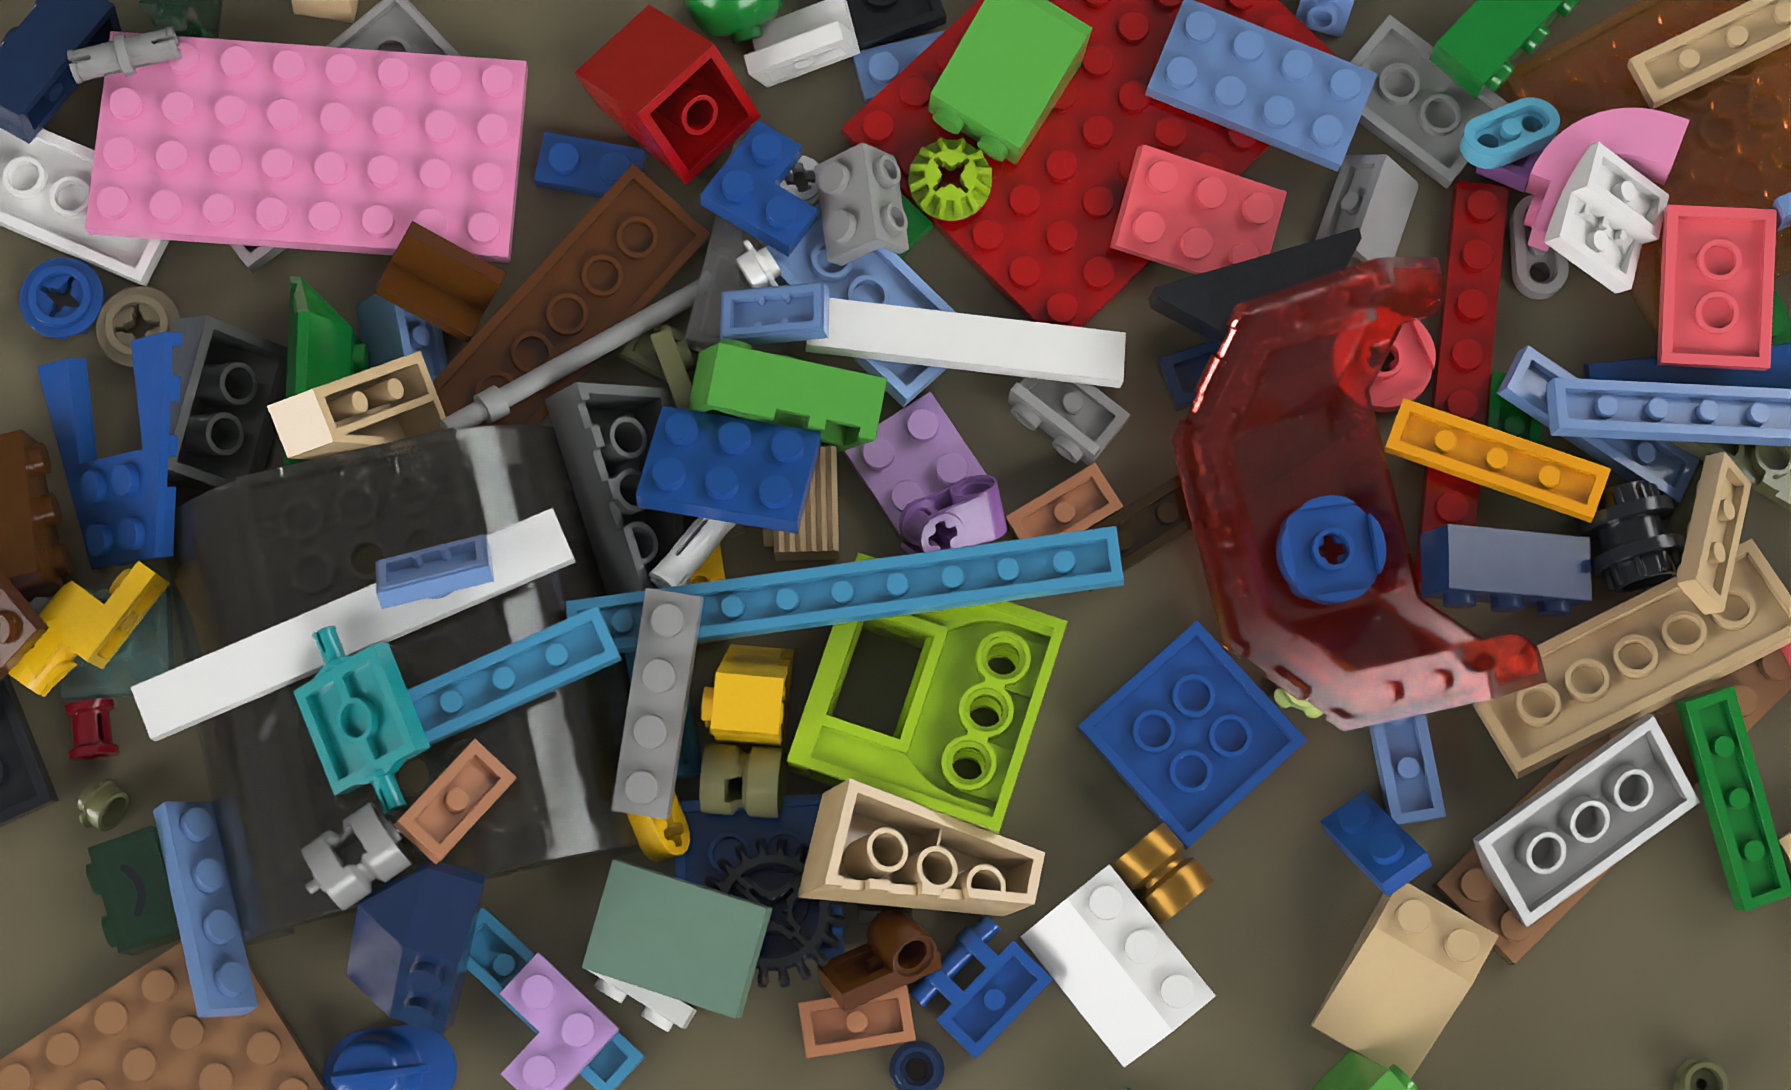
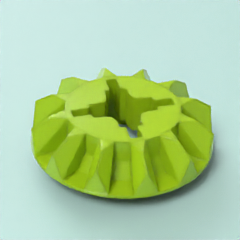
(950, 202)

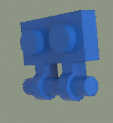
(992, 998)

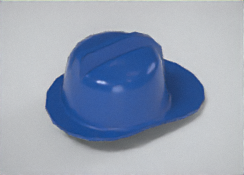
(391, 1060)

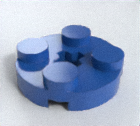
(1347, 525)

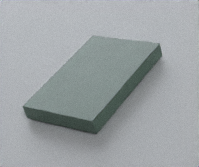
(677, 938)

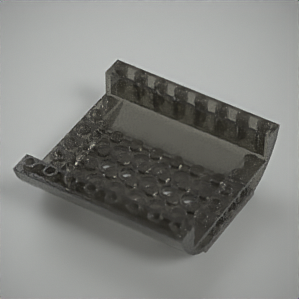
(290, 545)

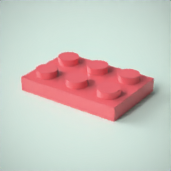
(1194, 214)
(1717, 287)

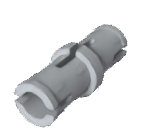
(124, 54)

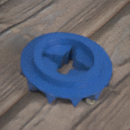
(59, 276)

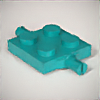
(361, 718)

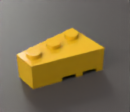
(750, 697)

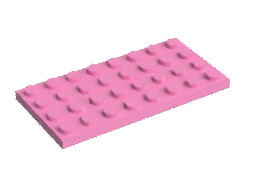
(310, 148)

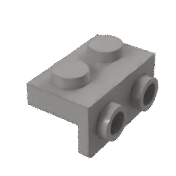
(861, 204)
(1071, 413)

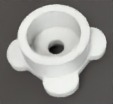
(758, 267)

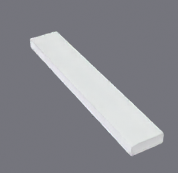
(973, 343)

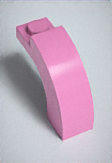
(1637, 135)

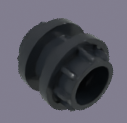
(1633, 537)

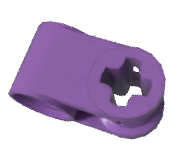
(958, 516)

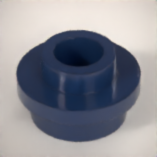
(920, 1050)

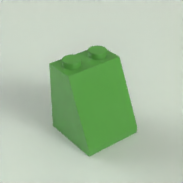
(1009, 74)

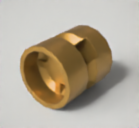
(1162, 873)

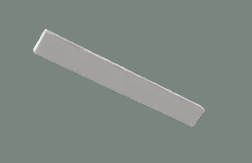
(291, 653)

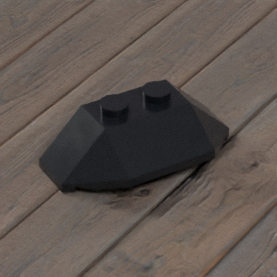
(1208, 299)

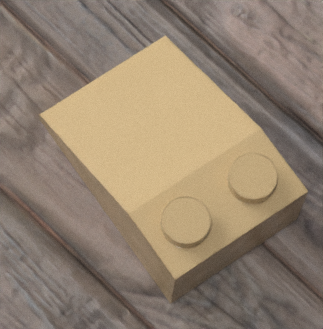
(1404, 979)

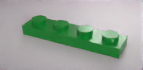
(1734, 797)

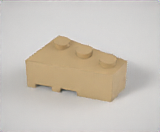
(360, 410)

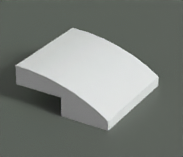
(1606, 217)

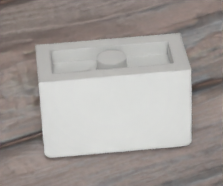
(802, 42)

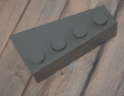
(605, 445)

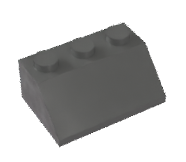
(223, 402)

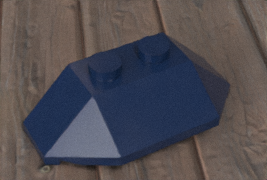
(416, 943)

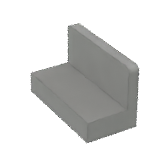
(1375, 198)

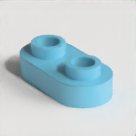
(1502, 136)

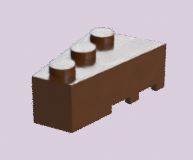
(28, 519)

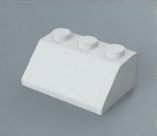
(1117, 966)

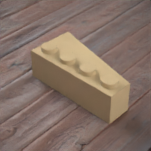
(910, 856)

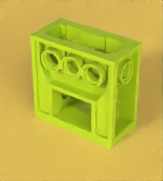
(936, 715)

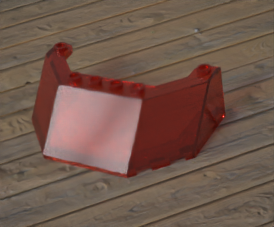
(1292, 421)

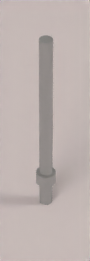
(495, 402)

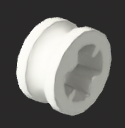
(807, 166)

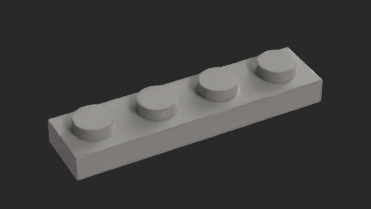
(657, 703)

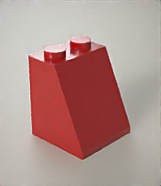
(669, 92)

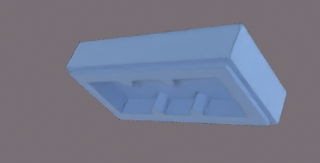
(775, 313)
(434, 571)

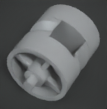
(355, 857)

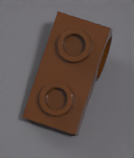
(894, 956)

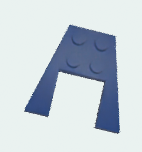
(122, 498)

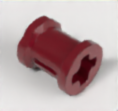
(91, 729)

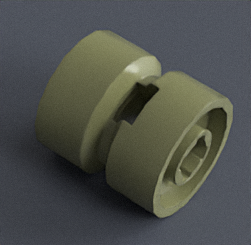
(762, 784)

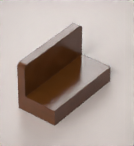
(439, 282)

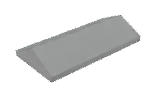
(1585, 821)

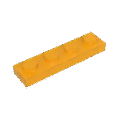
(1497, 460)

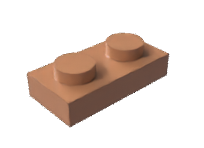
(1068, 507)
(455, 801)
(870, 1025)

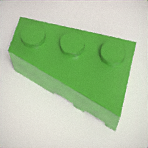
(788, 392)

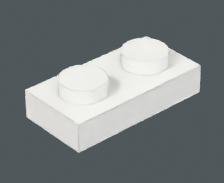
(658, 1009)

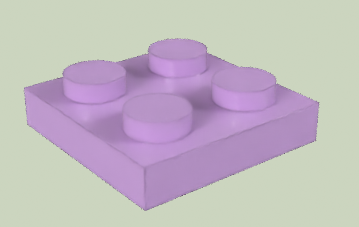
(912, 457)

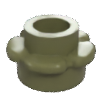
(103, 805)
(1706, 1069)

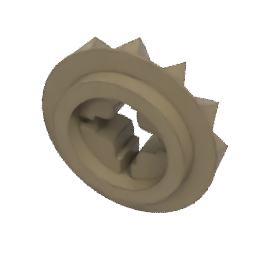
(122, 313)

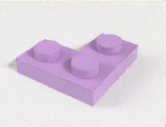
(568, 1027)

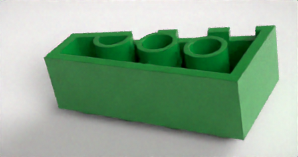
(1491, 37)

